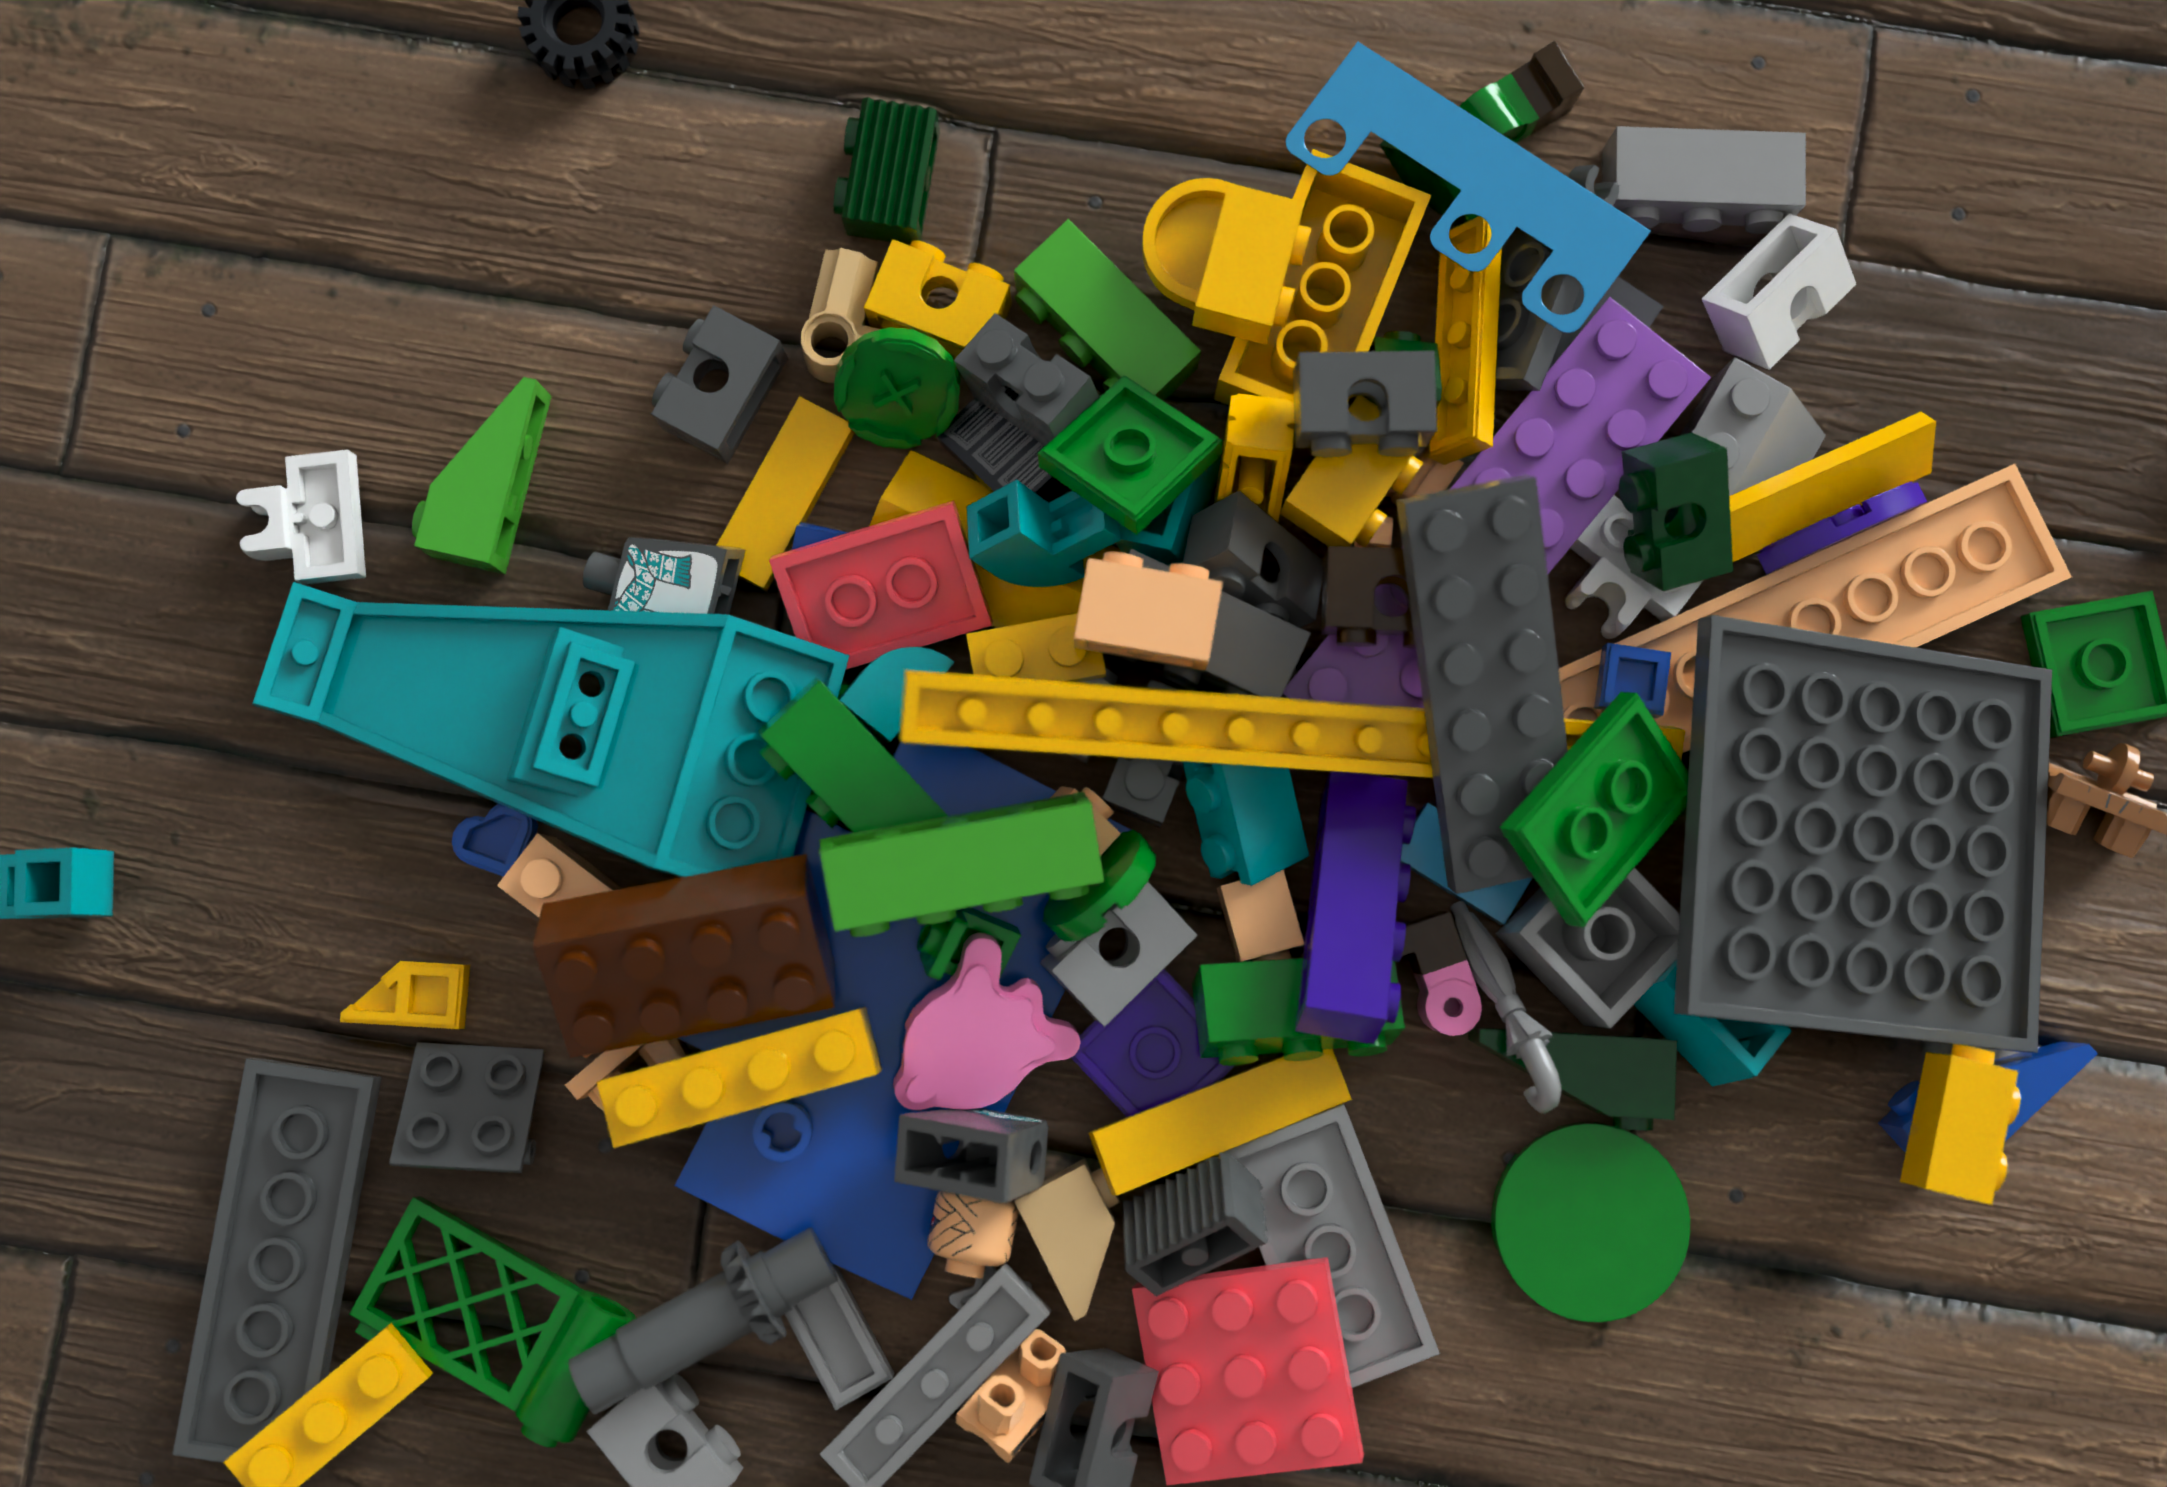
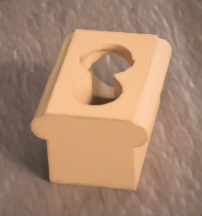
(1430, 477)

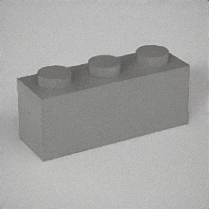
(1707, 176)

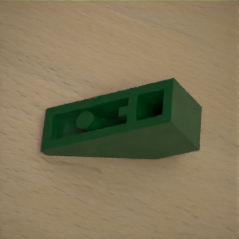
(1606, 1073)

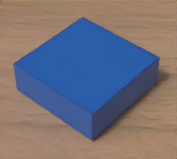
(1635, 671)

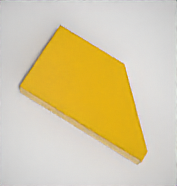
(415, 997)

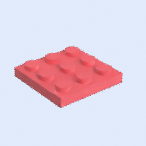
(1249, 1373)

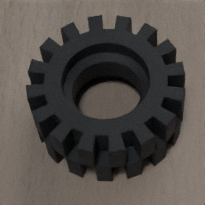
(585, 59)

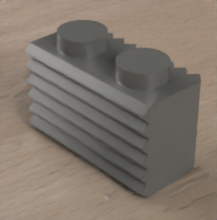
(1193, 1223)

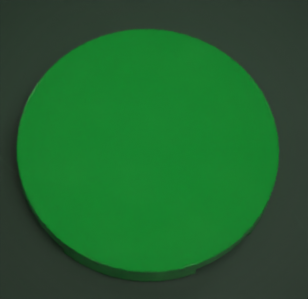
(1591, 1222)

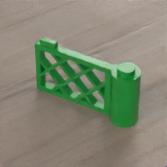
(544, 1389)

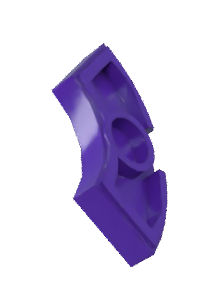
(1841, 526)

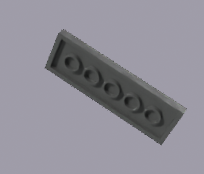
(1483, 665)
(276, 1251)

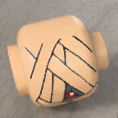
(972, 1233)

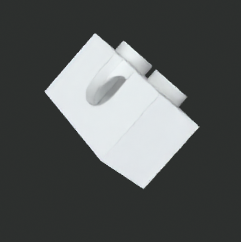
(1807, 282)

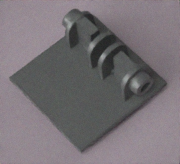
(469, 1108)

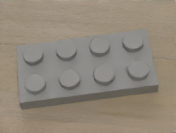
(1328, 1206)

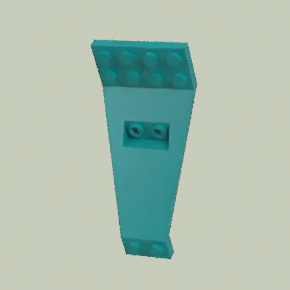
(492, 690)

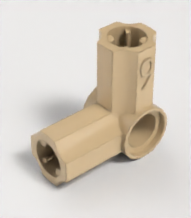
(838, 307)

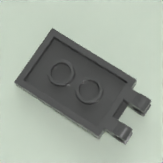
(1525, 340)

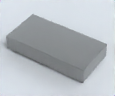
(839, 1343)

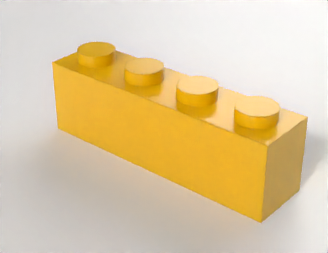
(739, 1077)

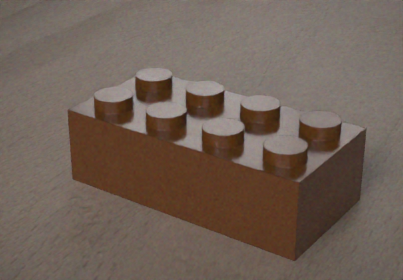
(686, 956)

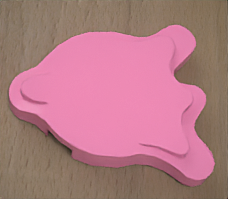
(977, 1038)

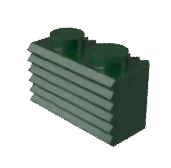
(889, 171)

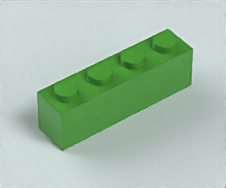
(961, 863)

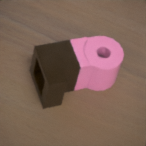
(1447, 987)

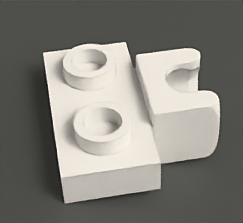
(311, 519)
(1611, 577)

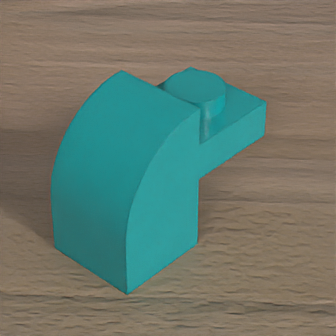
(1033, 540)
(877, 690)
(56, 883)

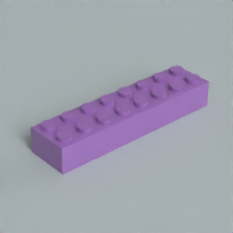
(1601, 397)

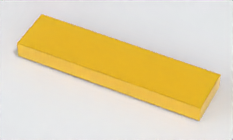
(1466, 347)
(1831, 483)
(1216, 1119)

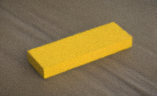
(786, 488)

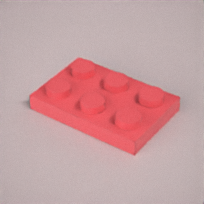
(884, 586)

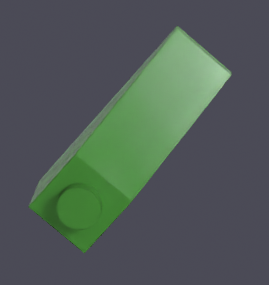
(482, 490)

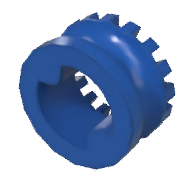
(763, 1138)

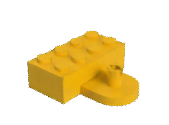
(1346, 278)

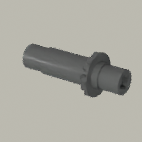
(704, 1319)

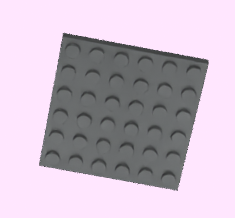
(1864, 838)

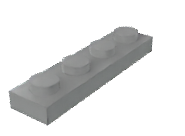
(936, 1381)

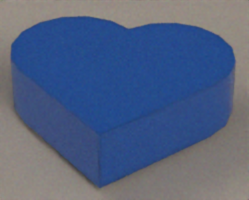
(494, 840)

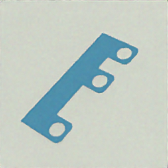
(1492, 172)

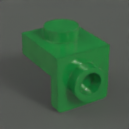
(943, 942)

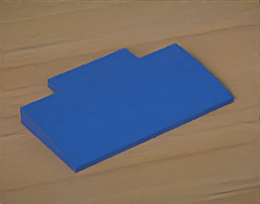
(848, 1170)

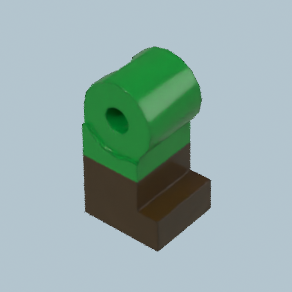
(1528, 96)

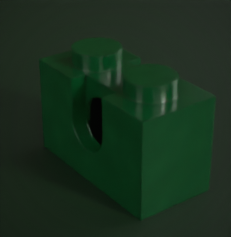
(1696, 534)

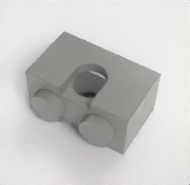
(1103, 986)
(631, 1440)

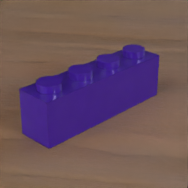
(1354, 908)

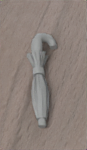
(1523, 1033)

